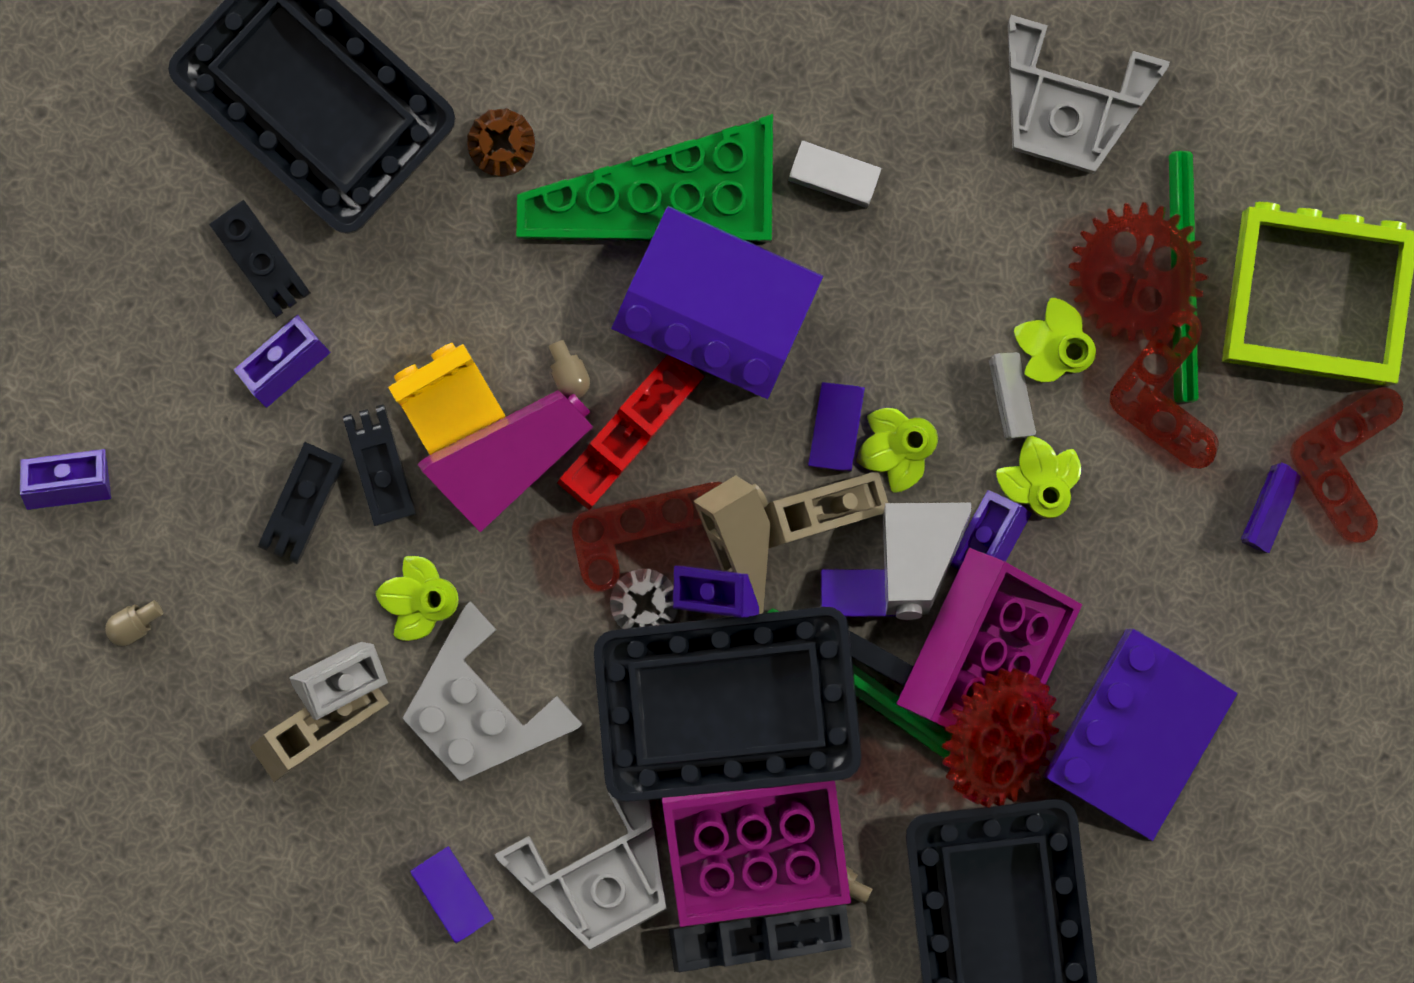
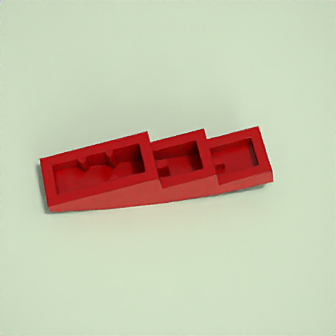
(630, 430)

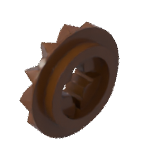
(501, 162)

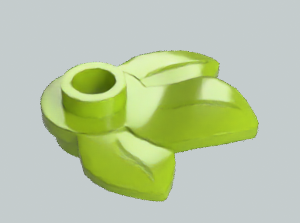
(1049, 339)
(891, 449)
(1039, 471)
(411, 597)

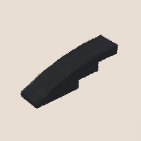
(760, 938)

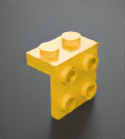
(446, 398)

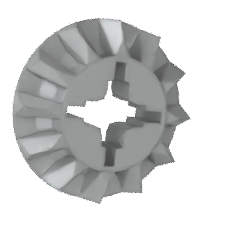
(640, 582)

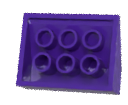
(717, 302)
(1140, 733)

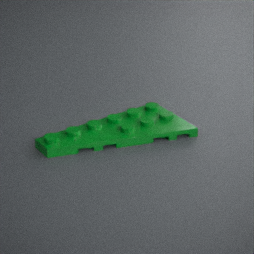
(713, 178)

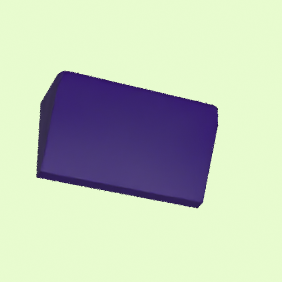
(281, 361)
(836, 427)
(64, 479)
(1271, 507)
(995, 533)
(854, 591)
(714, 592)
(451, 894)

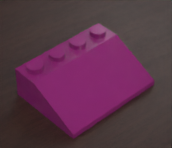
(987, 623)
(756, 852)

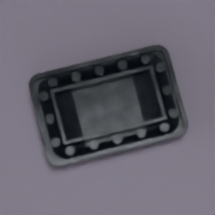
(314, 101)
(727, 704)
(1001, 895)

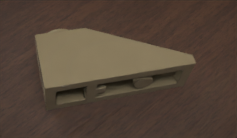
(825, 509)
(738, 530)
(303, 737)

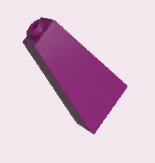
(506, 457)

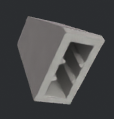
(918, 553)

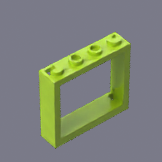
(1311, 220)

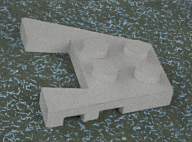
(1067, 117)
(464, 717)
(603, 890)

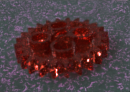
(1102, 257)
(1000, 737)

